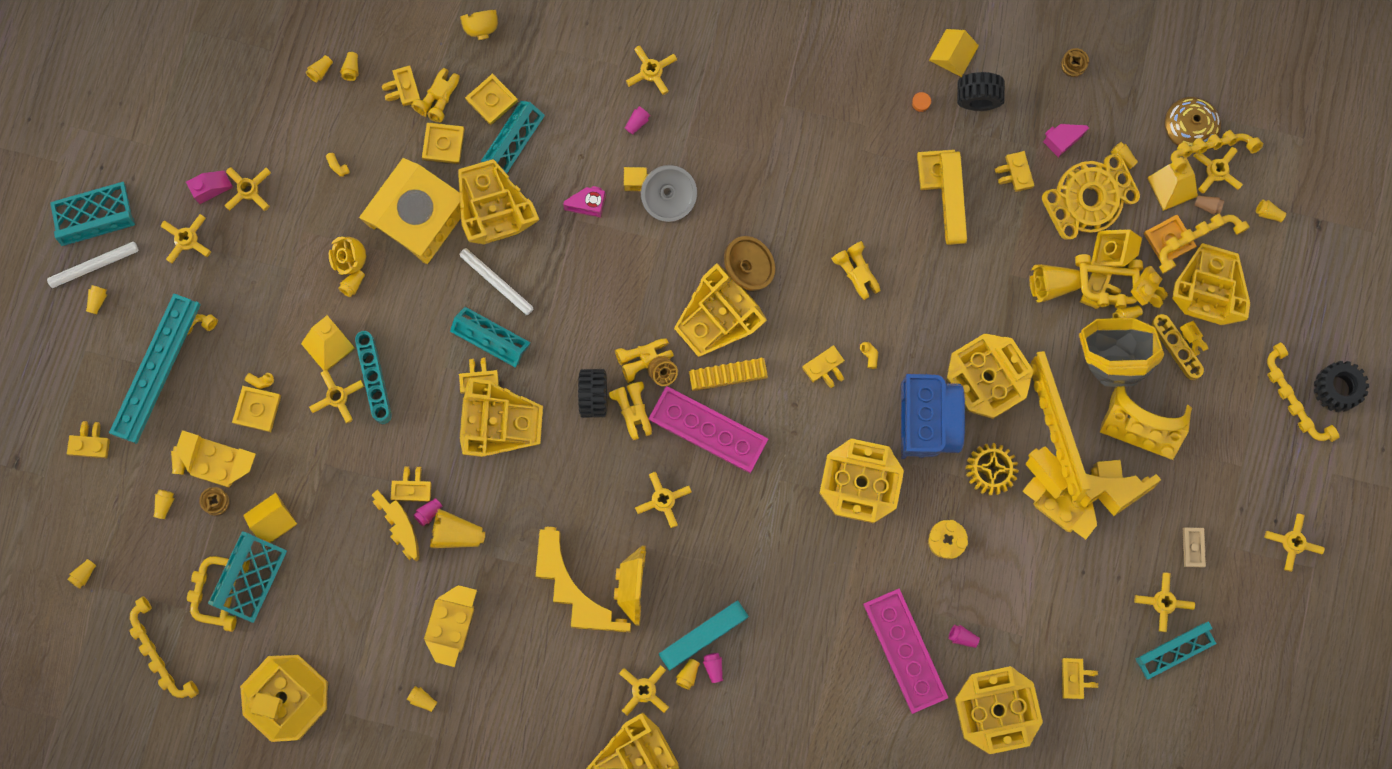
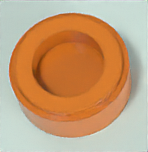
(921, 102)

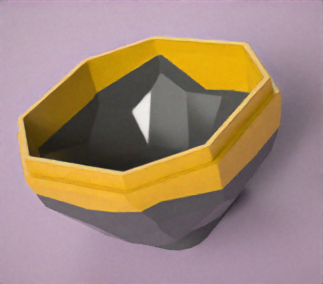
(1121, 350)

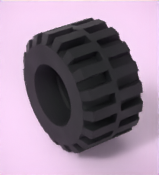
(981, 91)
(1354, 380)
(592, 393)

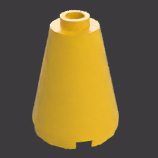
(1053, 281)
(454, 532)

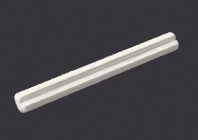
(92, 264)
(496, 281)

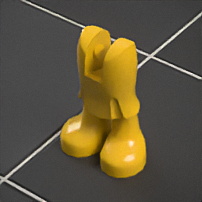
(439, 91)
(861, 273)
(645, 353)
(634, 414)

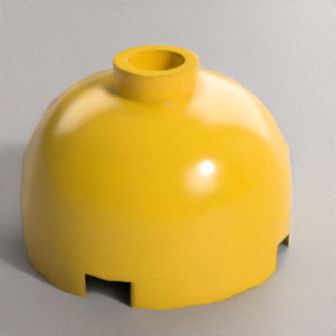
(480, 24)
(347, 255)

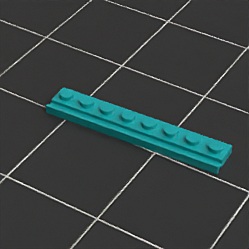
(154, 368)

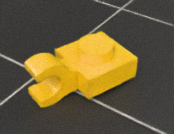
(1193, 335)

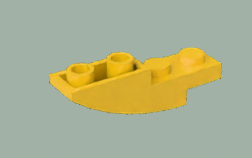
(403, 530)

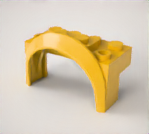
(1144, 428)

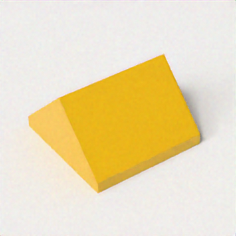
(954, 51)
(270, 519)

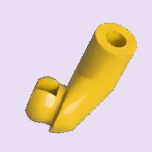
(334, 165)
(871, 353)
(262, 382)

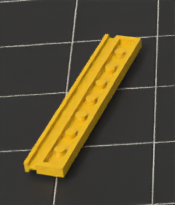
(1059, 428)

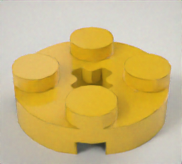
(949, 528)

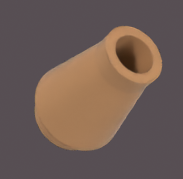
(1210, 204)

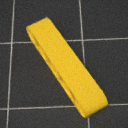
(953, 198)

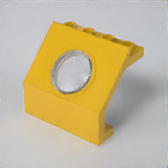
(414, 209)

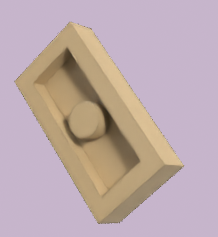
(1194, 547)

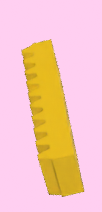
(728, 374)

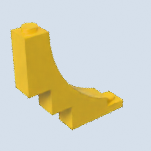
(1112, 492)
(585, 612)

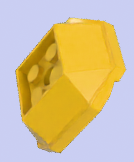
(1004, 362)
(867, 461)
(305, 696)
(1020, 708)

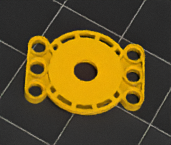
(1109, 191)

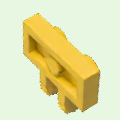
(406, 86)
(1019, 172)
(1097, 284)
(1148, 288)
(823, 364)
(485, 375)
(88, 446)
(411, 490)
(1073, 678)

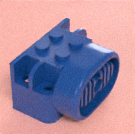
(931, 416)

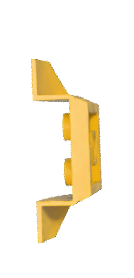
(213, 460)
(1062, 511)
(450, 624)

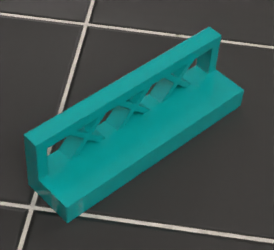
(511, 130)
(487, 337)
(1170, 645)

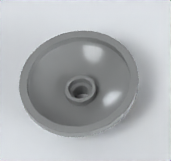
(675, 203)

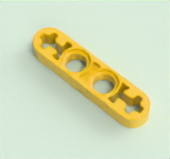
(1175, 348)

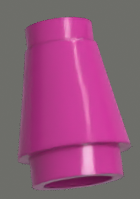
(637, 120)
(427, 512)
(964, 637)
(713, 666)

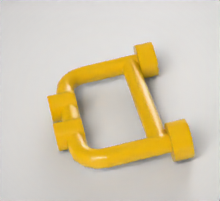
(1103, 299)
(195, 597)

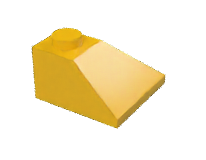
(1173, 188)
(1116, 248)
(327, 343)

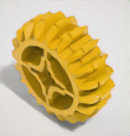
(993, 452)

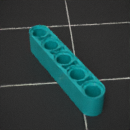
(373, 368)
(703, 635)

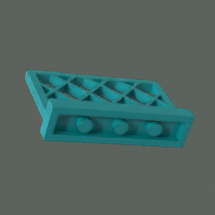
(93, 226)
(231, 572)

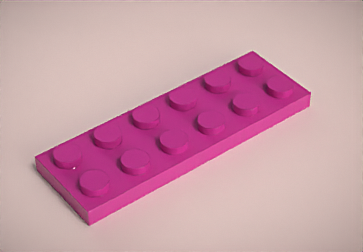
(708, 429)
(905, 651)

